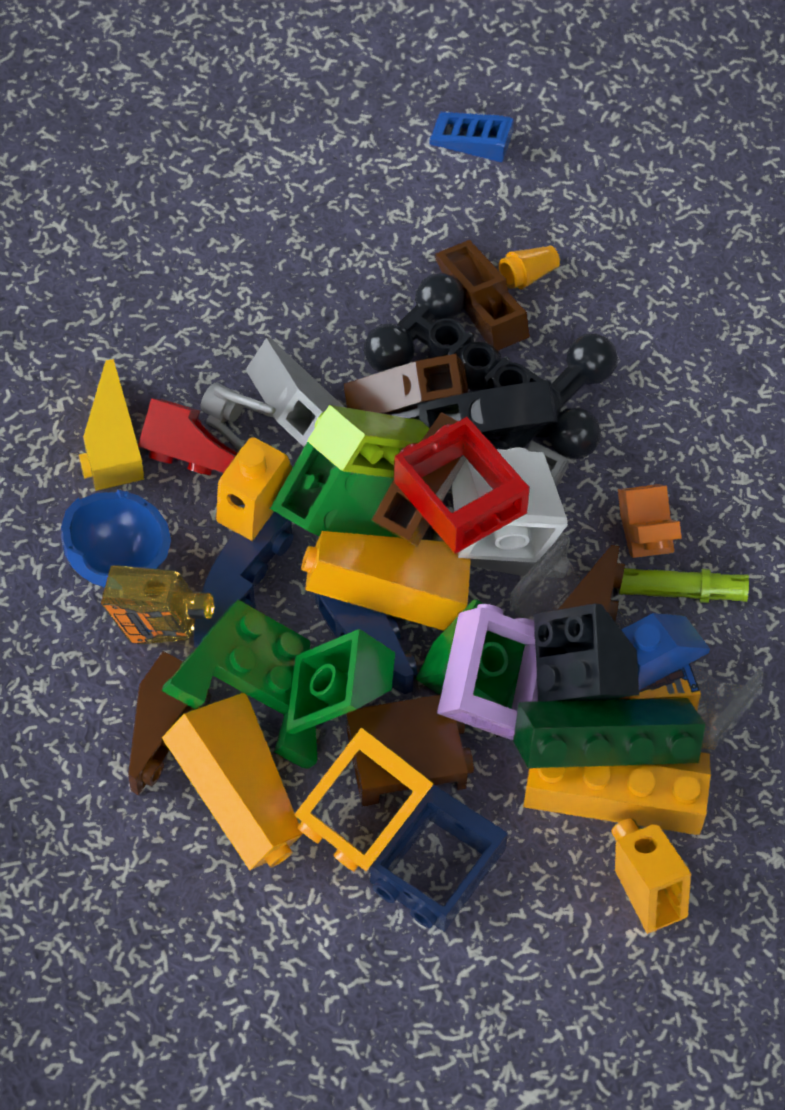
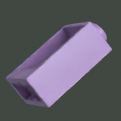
(463, 664)

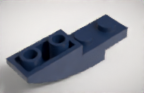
(241, 568)
(347, 617)

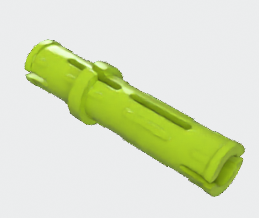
(694, 585)

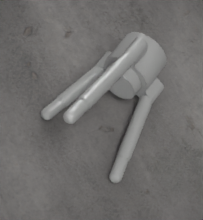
(225, 405)

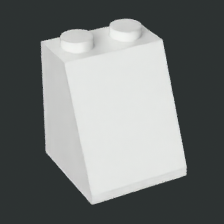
(532, 533)

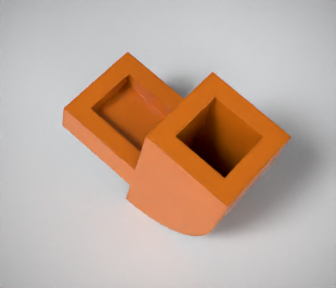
(648, 520)

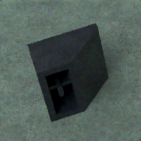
(583, 656)

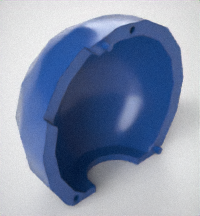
(113, 531)

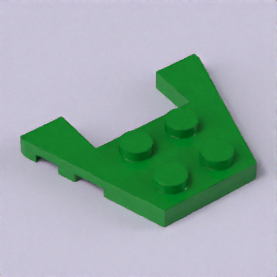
(254, 658)

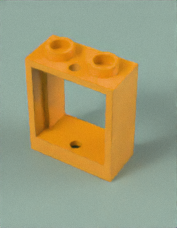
(317, 829)

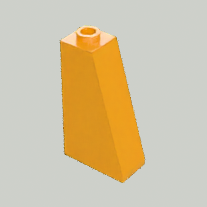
(390, 576)
(236, 778)

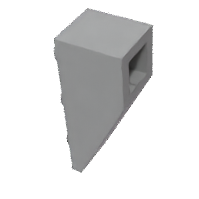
(289, 389)

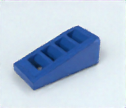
(482, 146)

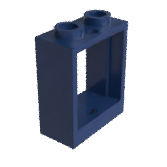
(460, 822)

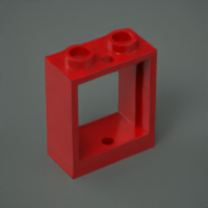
(478, 518)

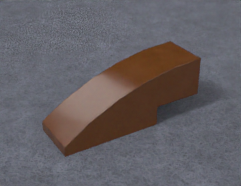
(487, 300)

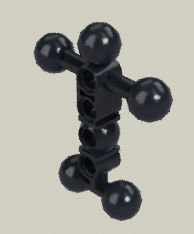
(432, 322)

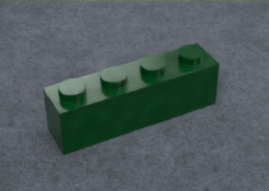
(608, 732)

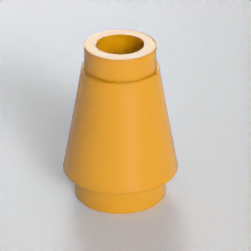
(528, 265)

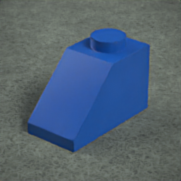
(664, 645)

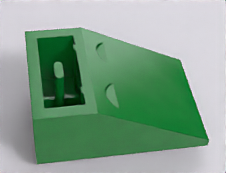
(329, 499)

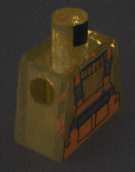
(153, 604)

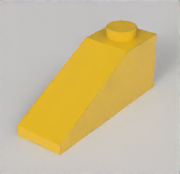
(109, 437)

